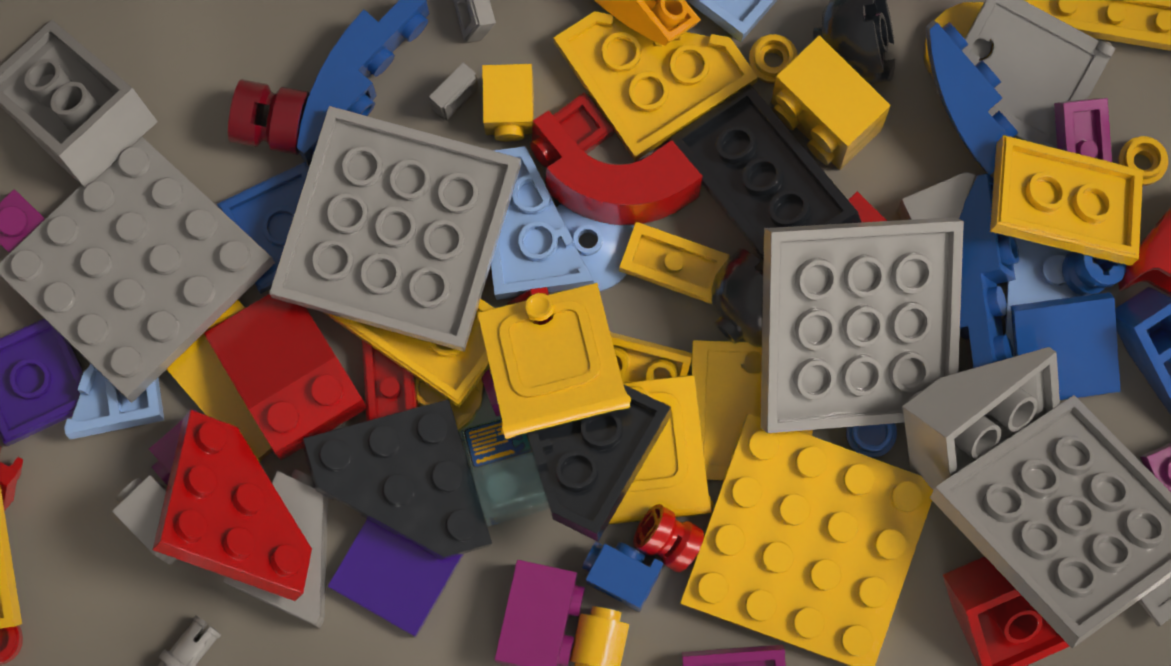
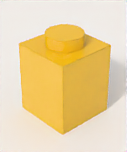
(508, 101)

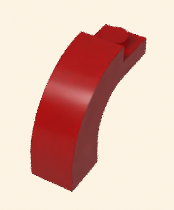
(613, 192)

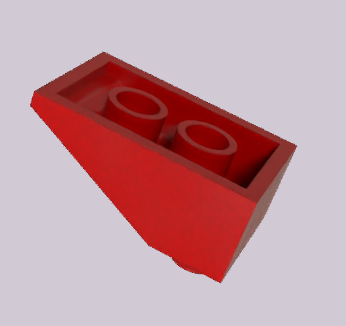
(285, 372)

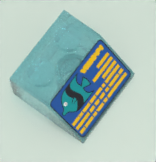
(503, 473)

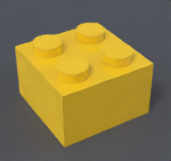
(828, 104)

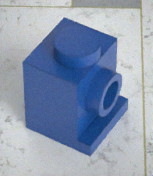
(621, 573)

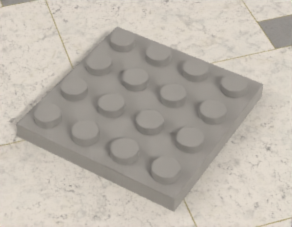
(396, 228)
(135, 268)
(857, 320)
(1066, 519)

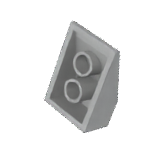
(72, 103)
(976, 411)

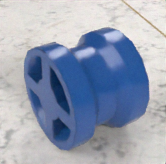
(1090, 278)

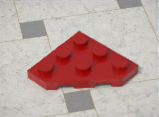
(228, 513)

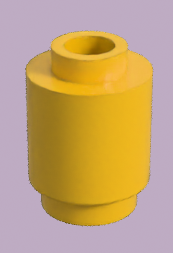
(599, 638)

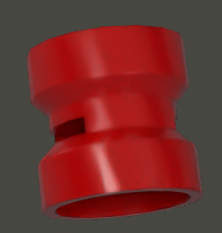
(667, 537)

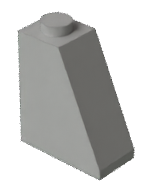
(311, 515)

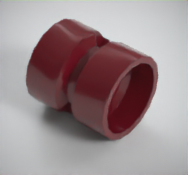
(283, 117)

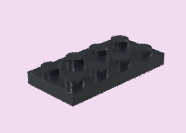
(760, 170)

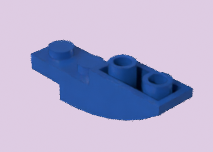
(359, 52)
(967, 94)
(986, 261)

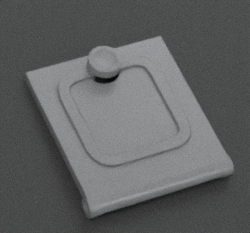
(1036, 62)

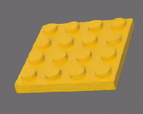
(809, 544)

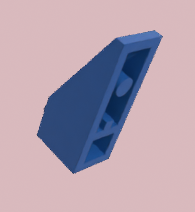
(1146, 334)

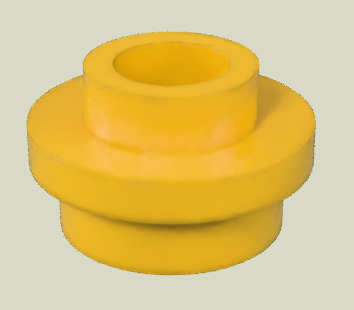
(771, 44)
(1152, 150)

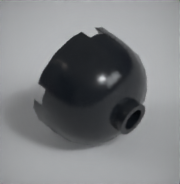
(860, 35)
(739, 298)

